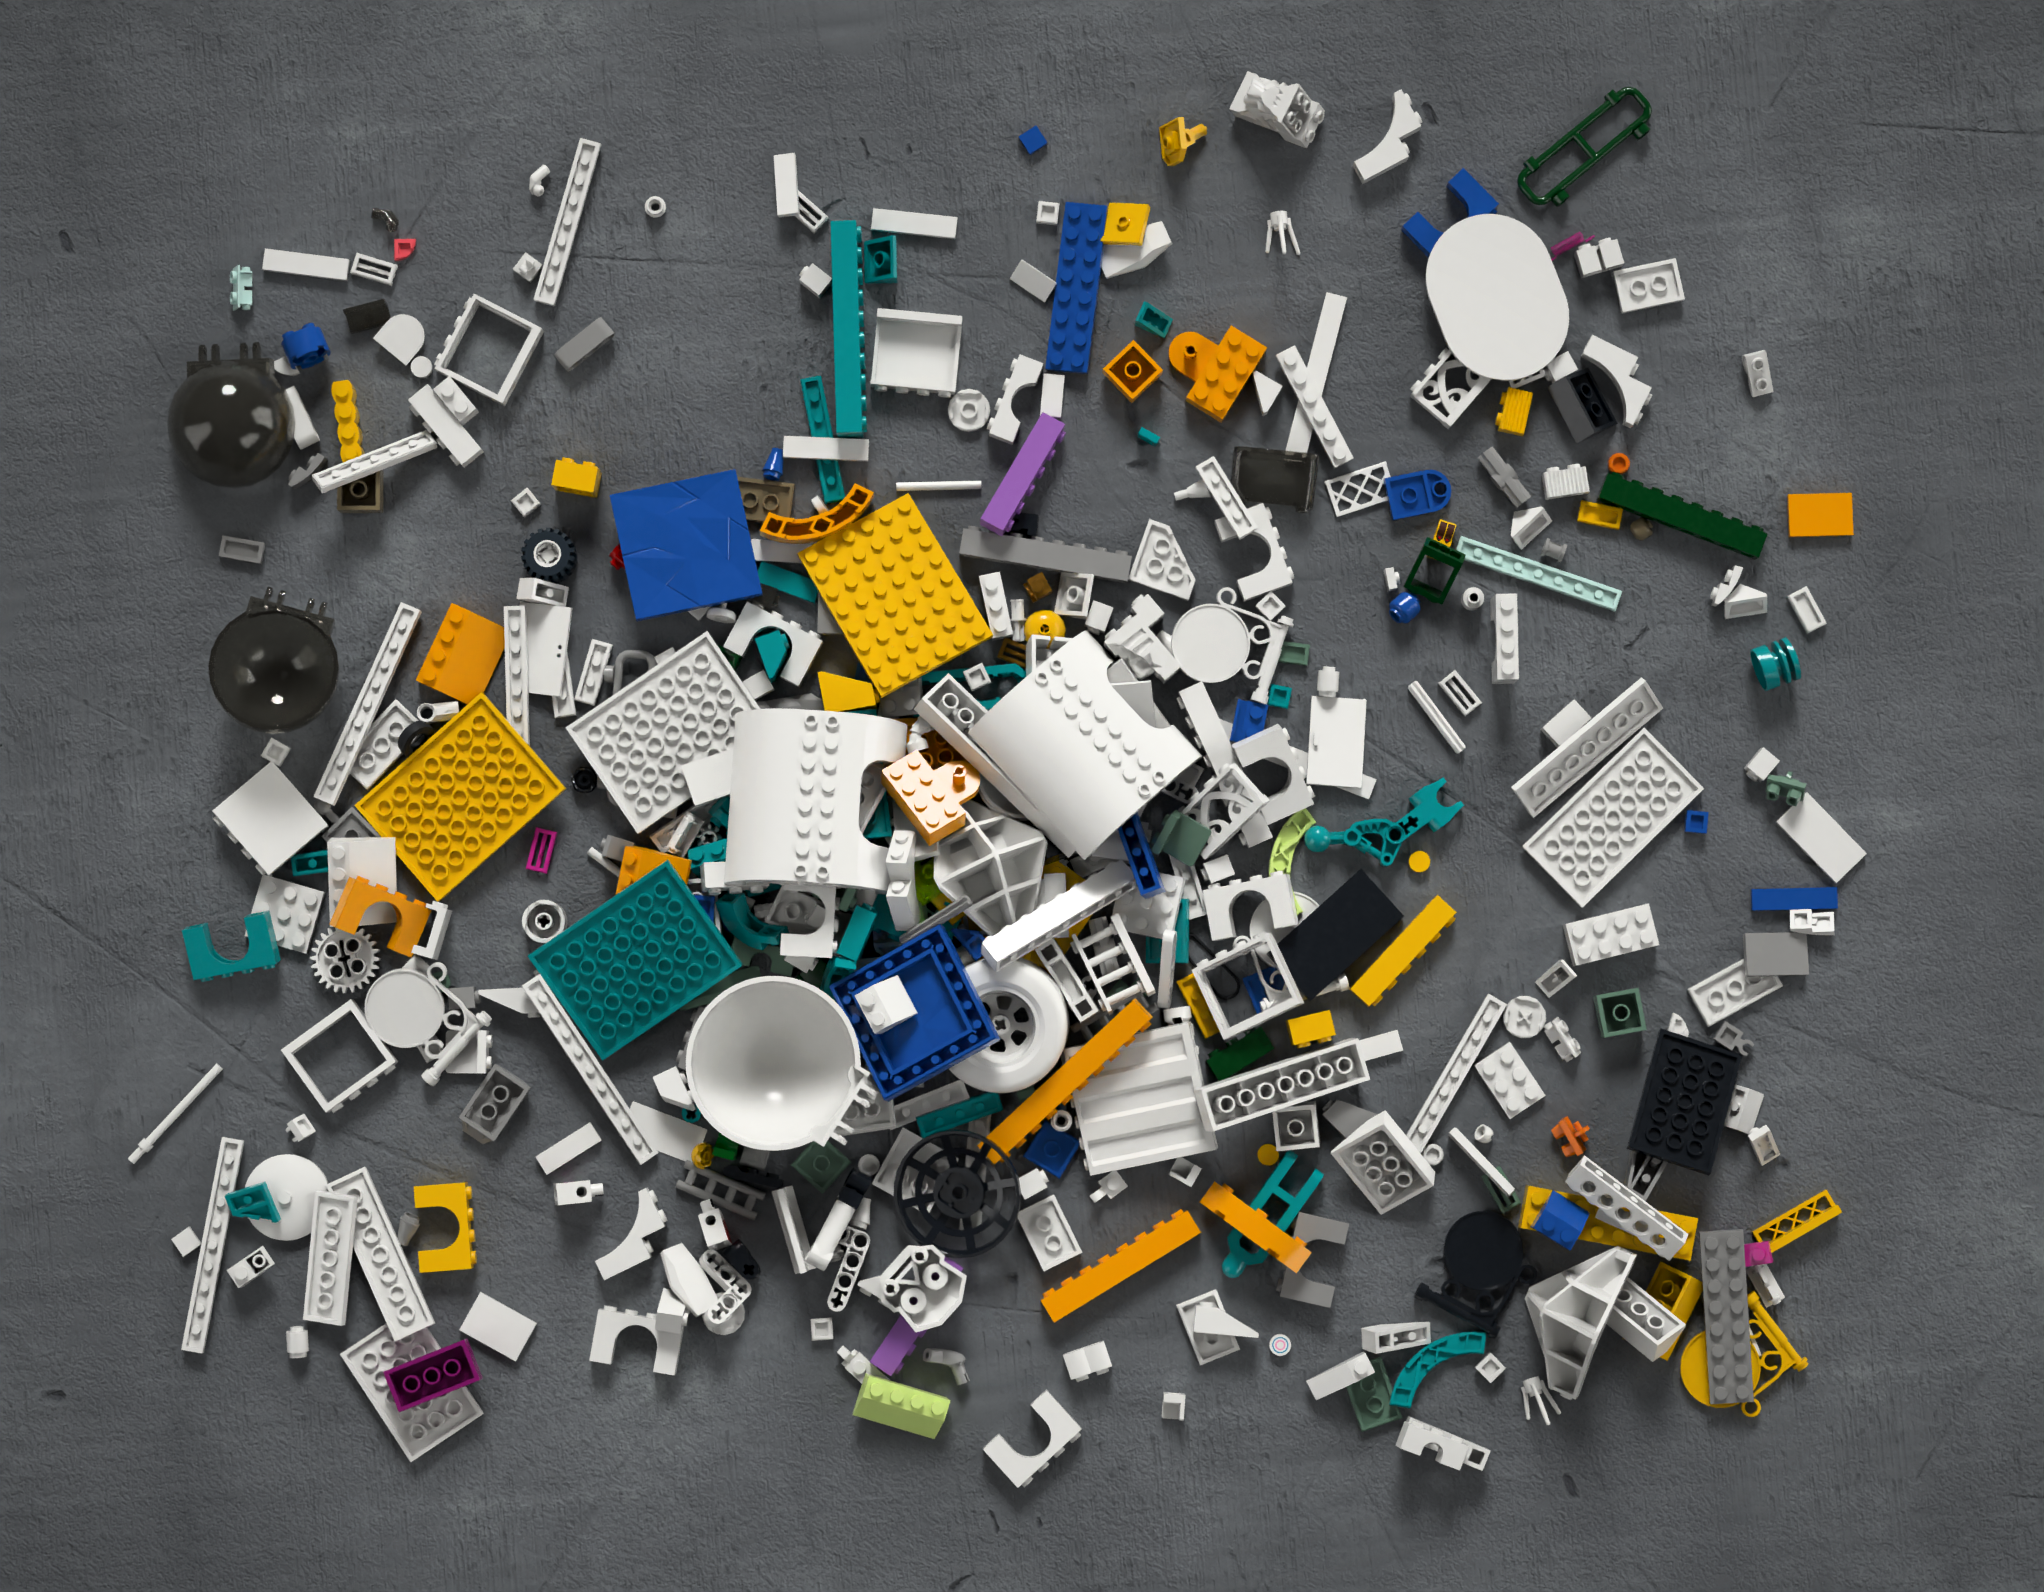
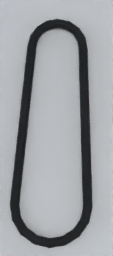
(1223, 965)

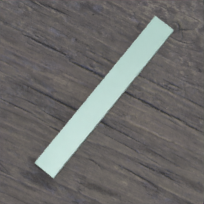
(1539, 574)

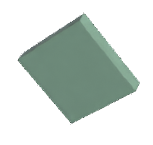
(821, 1164)

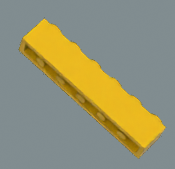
(1402, 951)

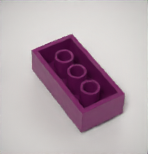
(433, 1375)

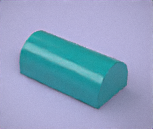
(310, 863)

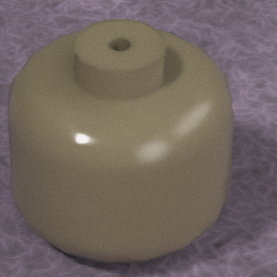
(1641, 528)

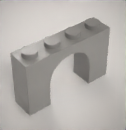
(1296, 1286)

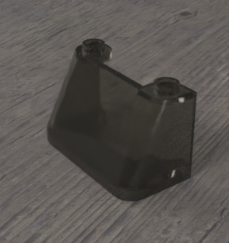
(1275, 477)

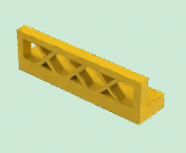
(1805, 1226)

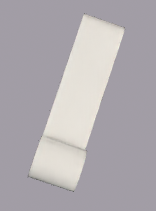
(845, 1269)

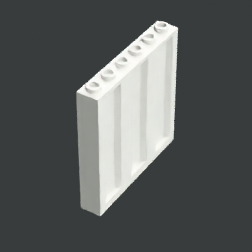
(1143, 1103)

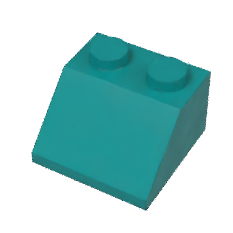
(773, 652)

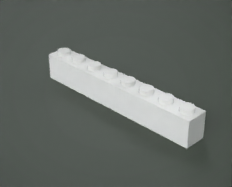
(1219, 752)
(1058, 915)

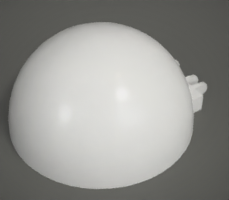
(775, 1064)

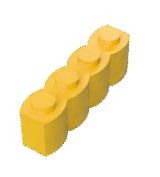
(348, 419)

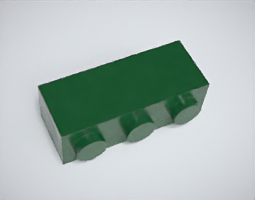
(1239, 1053)

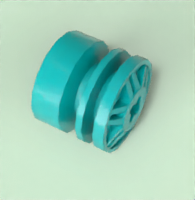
(1771, 665)

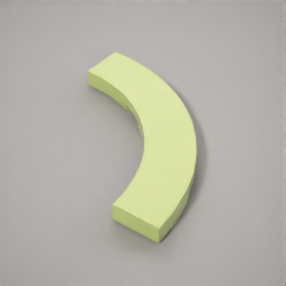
(1286, 842)

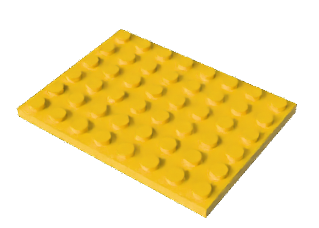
(895, 595)
(460, 796)

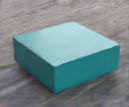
(1148, 437)
(1279, 696)

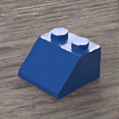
(1560, 1220)

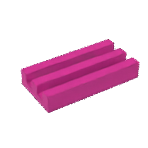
(549, 853)

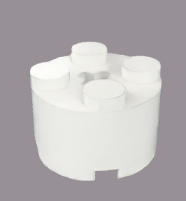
(538, 911)

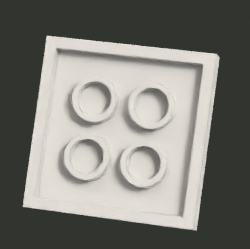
(292, 911)
(1151, 915)
(887, 1173)

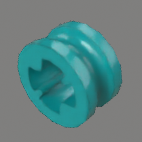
(691, 1120)

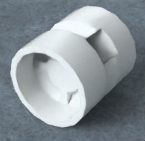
(1183, 1012)

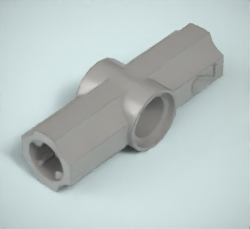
(1504, 477)

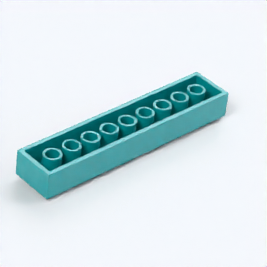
(846, 325)

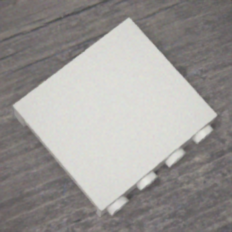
(916, 352)
(269, 819)

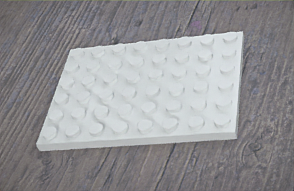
(662, 722)

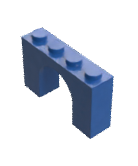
(1469, 192)

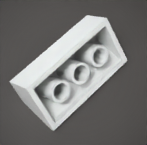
(1644, 1321)

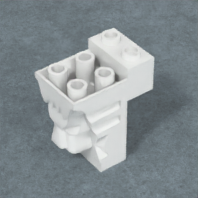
(1278, 108)
(1139, 645)

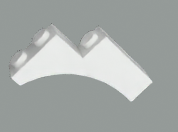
(1391, 150)
(1618, 366)
(902, 890)
(634, 1247)

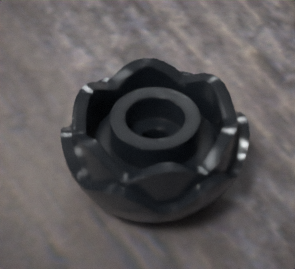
(579, 775)

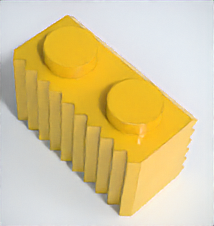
(1514, 411)

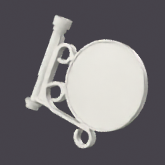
(1215, 644)
(1263, 921)
(409, 1009)

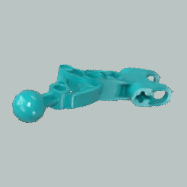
(1426, 811)

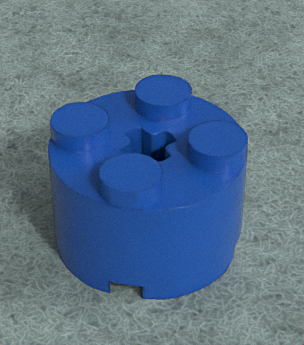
(305, 346)

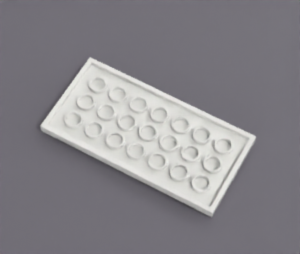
(1612, 817)

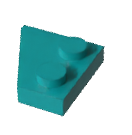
(253, 1203)

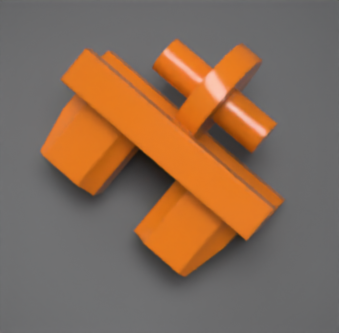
(1575, 1143)

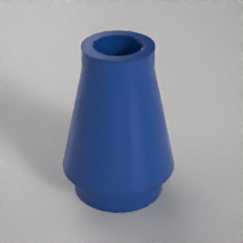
(774, 465)

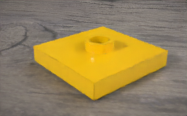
(1125, 224)

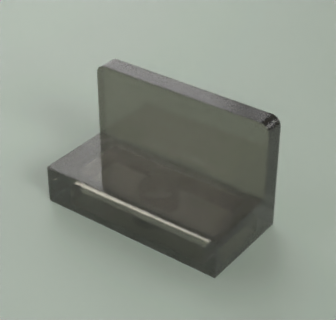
(367, 316)

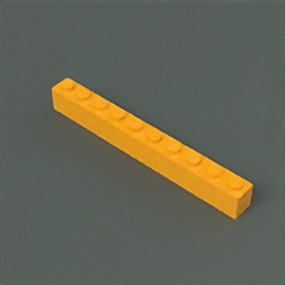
(1068, 1078)

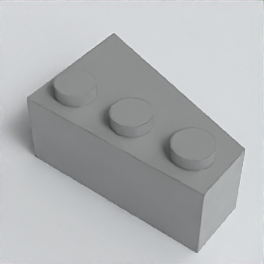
(1642, 1173)

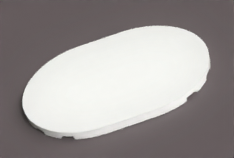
(1497, 297)

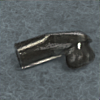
(388, 217)

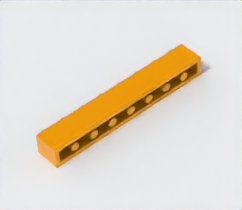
(1119, 1266)

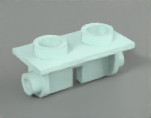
(239, 296)

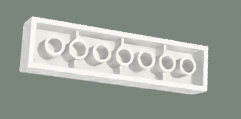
(1281, 1084)

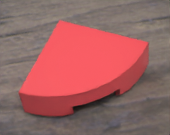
(403, 248)

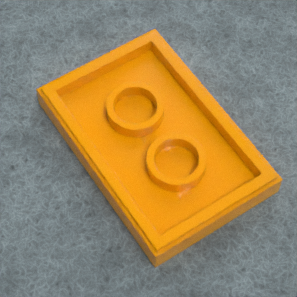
(1820, 515)

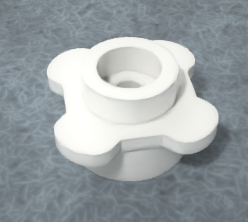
(838, 1253)

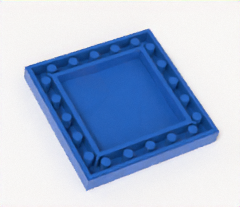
(686, 545)
(948, 1021)

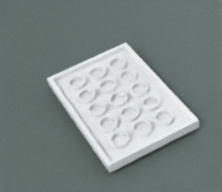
(424, 1424)

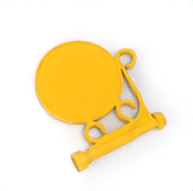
(1694, 1358)

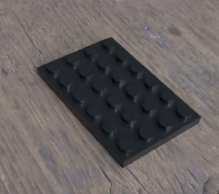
(1684, 1102)

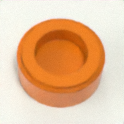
(1618, 463)

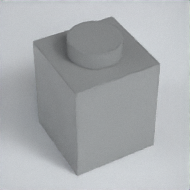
(467, 995)

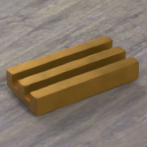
(1004, 649)

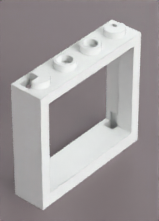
(461, 325)
(1222, 957)
(353, 1091)

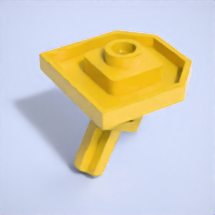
(1176, 139)

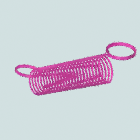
(1572, 245)

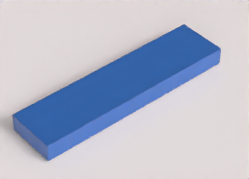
(1794, 898)

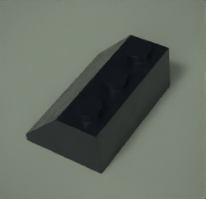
(1582, 405)

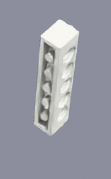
(1622, 1197)

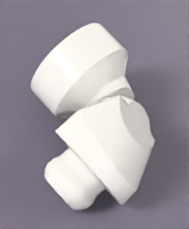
(916, 742)

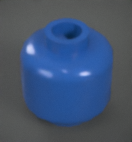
(1404, 607)

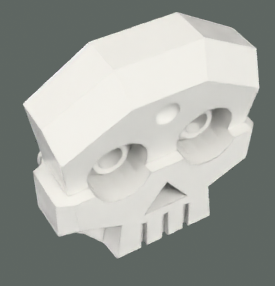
(935, 1297)

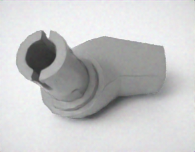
(948, 1358)

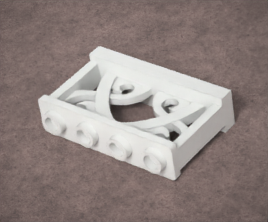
(1454, 408)
(1248, 807)

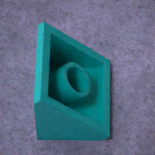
(880, 260)

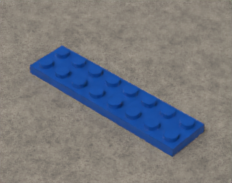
(1076, 288)

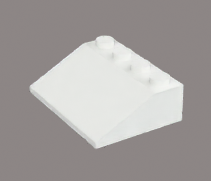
(368, 858)
(1384, 1163)

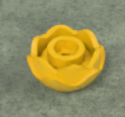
(702, 1155)

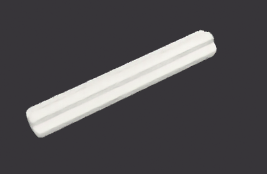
(1436, 717)

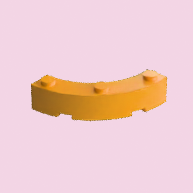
(820, 526)
(1256, 1226)

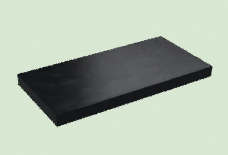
(1337, 934)

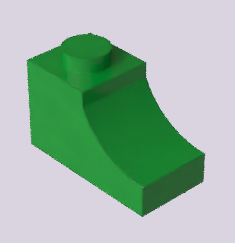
(725, 1148)

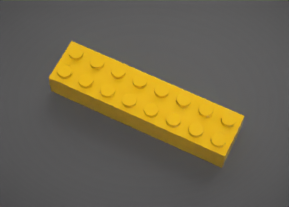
(1600, 1231)

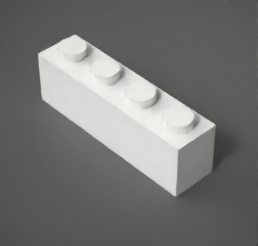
(445, 425)

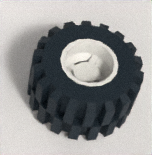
(549, 555)

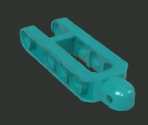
(995, 671)
(1238, 1257)

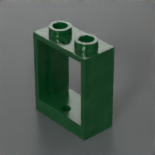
(1443, 554)

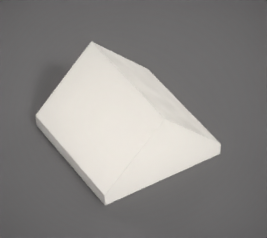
(1074, 595)

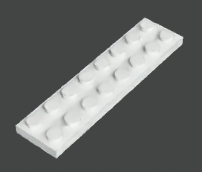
(1587, 747)
(384, 1258)

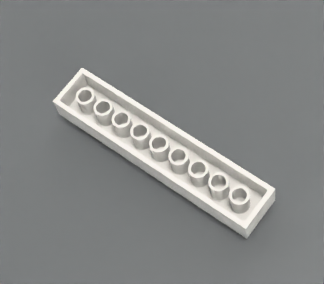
(952, 714)

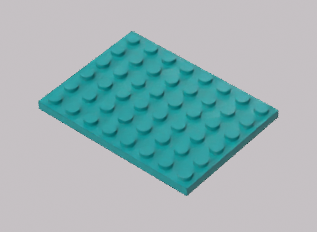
(635, 960)

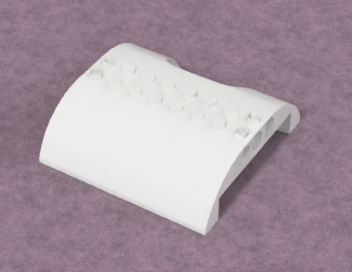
(1080, 746)
(801, 797)

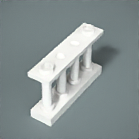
(1125, 947)

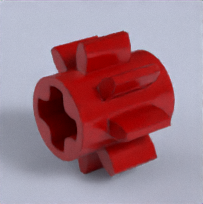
(617, 557)

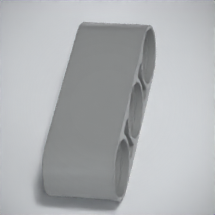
(584, 344)

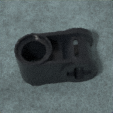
(739, 1257)

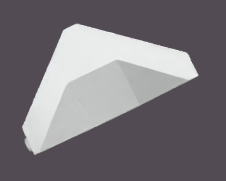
(994, 864)
(1572, 1313)

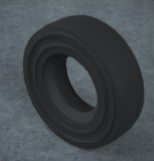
(410, 733)

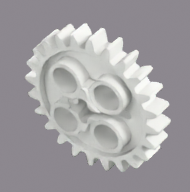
(325, 963)

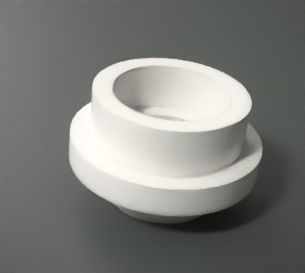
(655, 200)

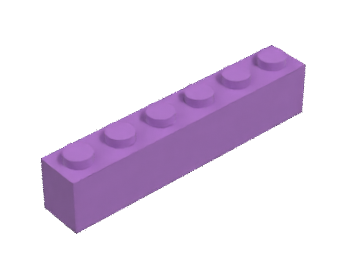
(1022, 474)
(901, 1338)

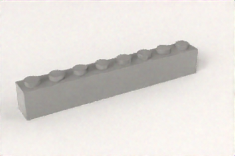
(1045, 555)

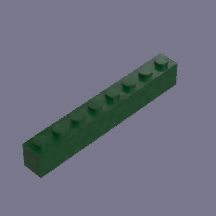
(1682, 516)

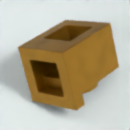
(1037, 587)

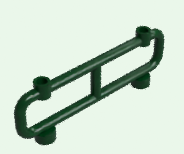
(1558, 194)

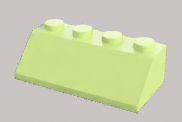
(901, 1406)

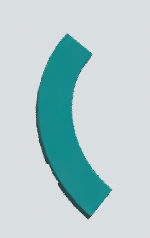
(1428, 1358)

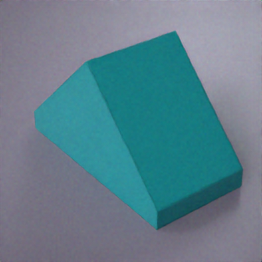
(1153, 320)

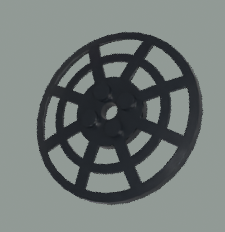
(948, 1202)

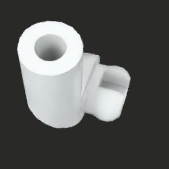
(535, 180)

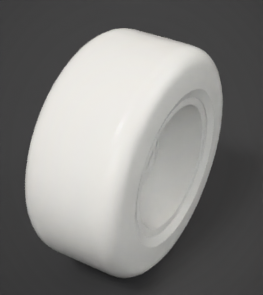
(1045, 1030)

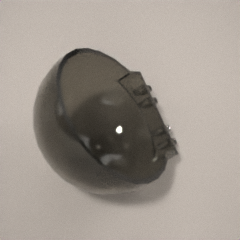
(231, 419)
(275, 665)

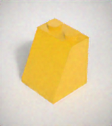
(846, 694)

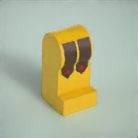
(1444, 533)

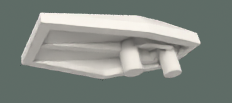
(1129, 258)
(688, 1279)

